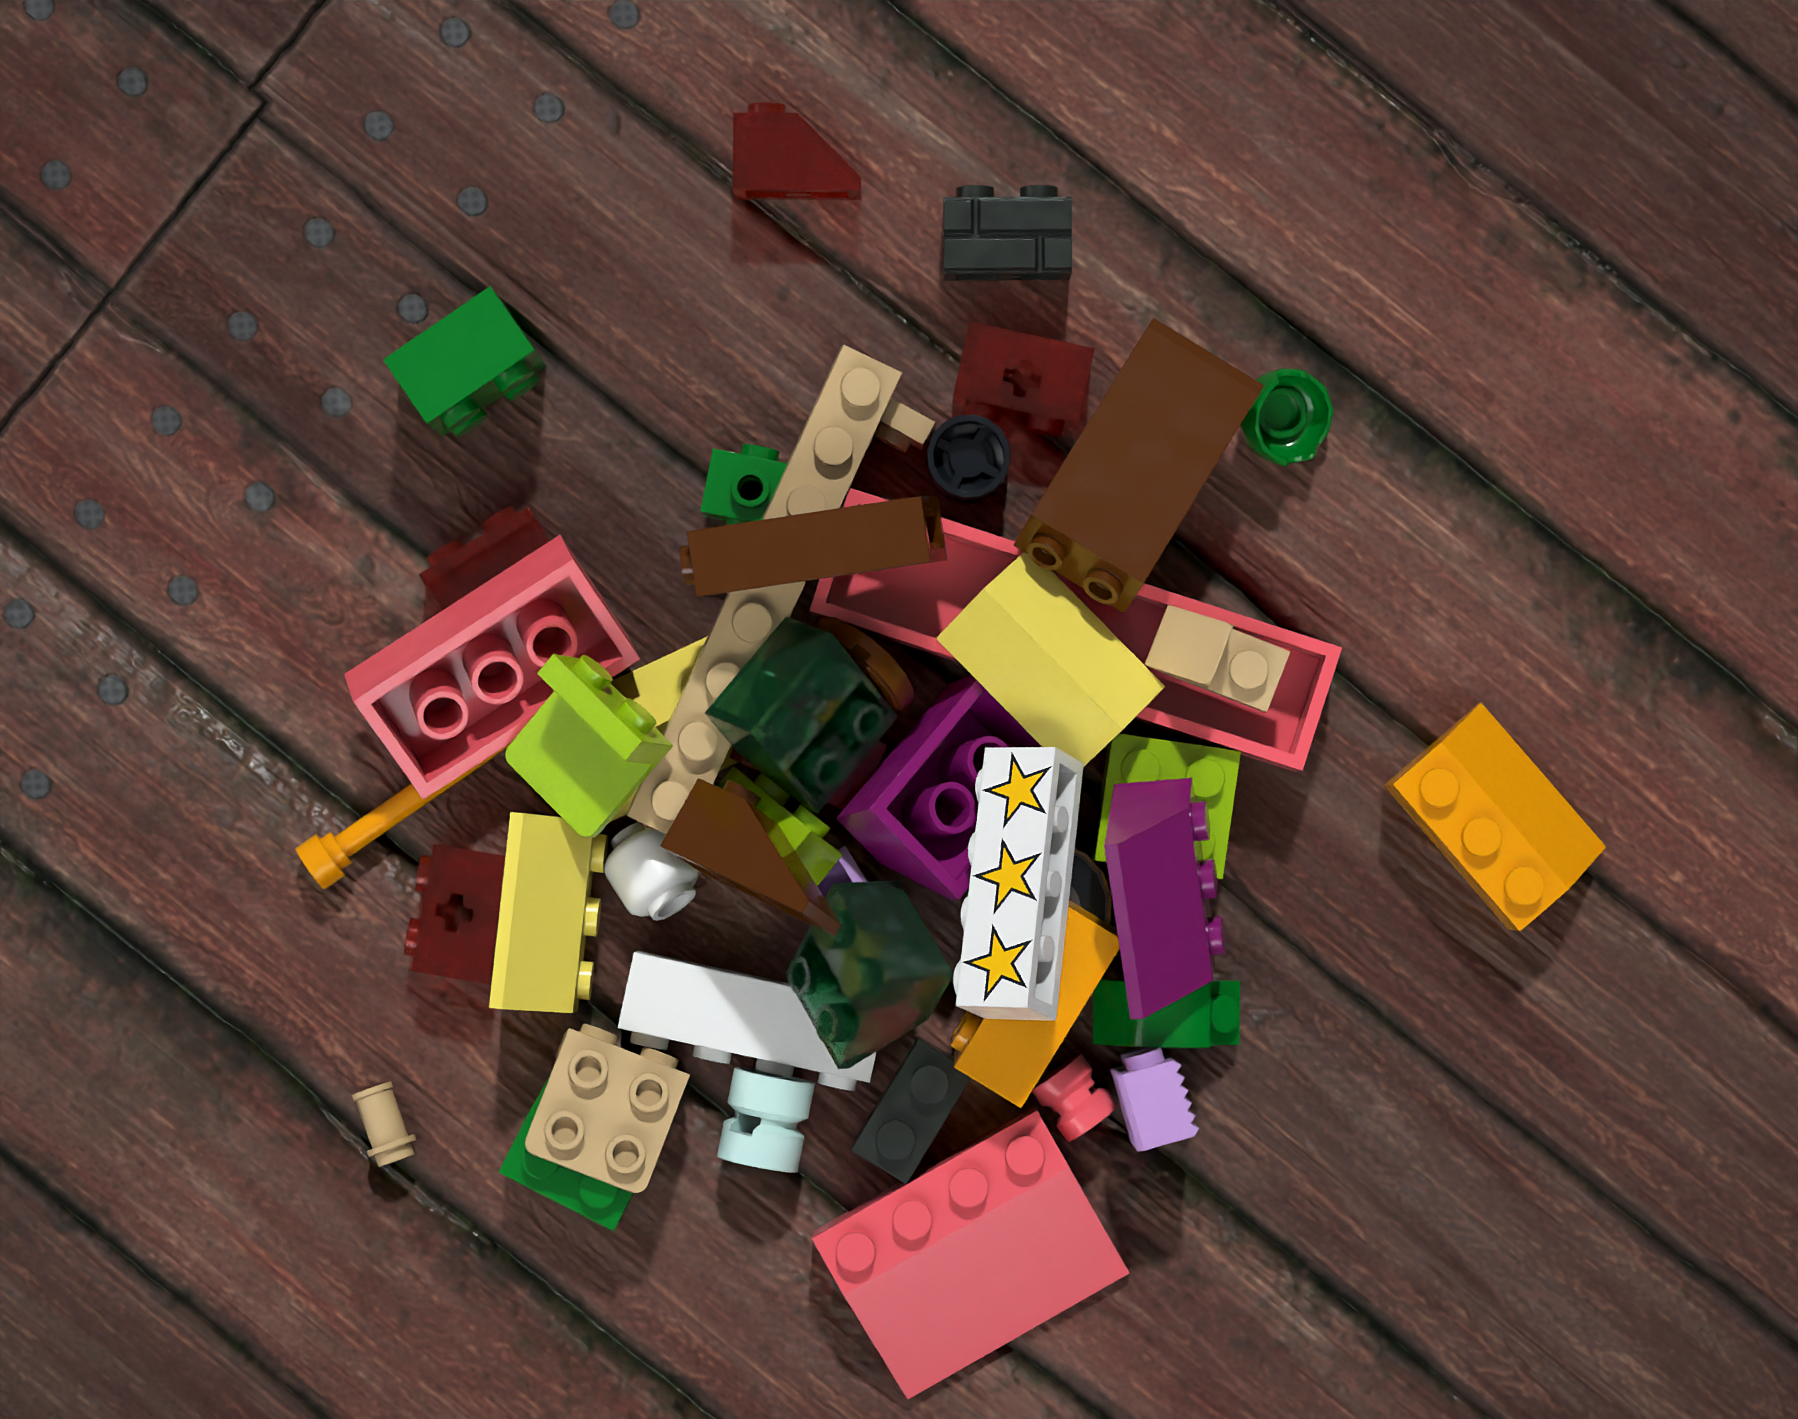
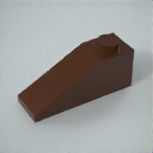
(745, 849)

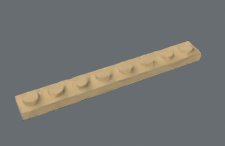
(812, 482)

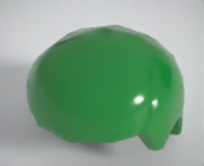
(1288, 417)

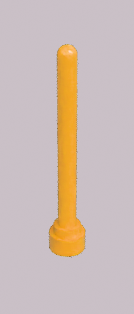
(331, 854)

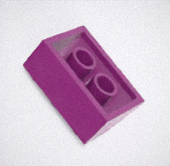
(923, 796)
(1162, 892)

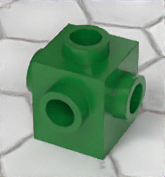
(731, 473)

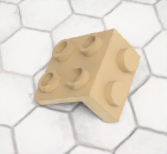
(606, 1109)

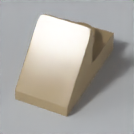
(1217, 658)

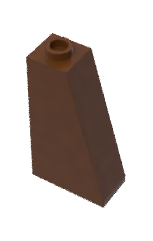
(814, 546)

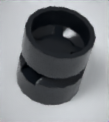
(968, 459)

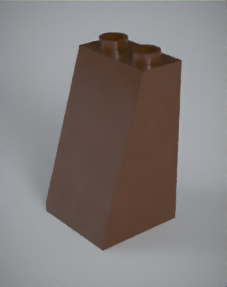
(1138, 466)

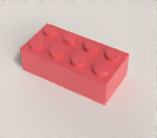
(471, 671)

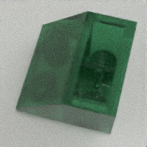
(802, 712)
(872, 976)

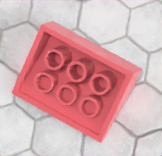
(969, 1253)

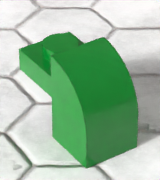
(1194, 1021)

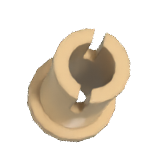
(384, 1124)

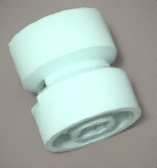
(765, 1120)

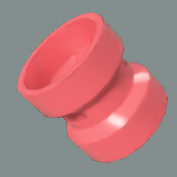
(1074, 1097)

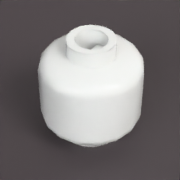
(647, 875)

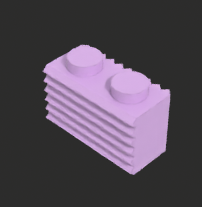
(1153, 1098)

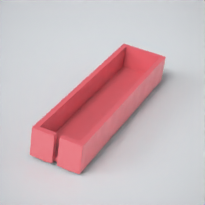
(921, 600)

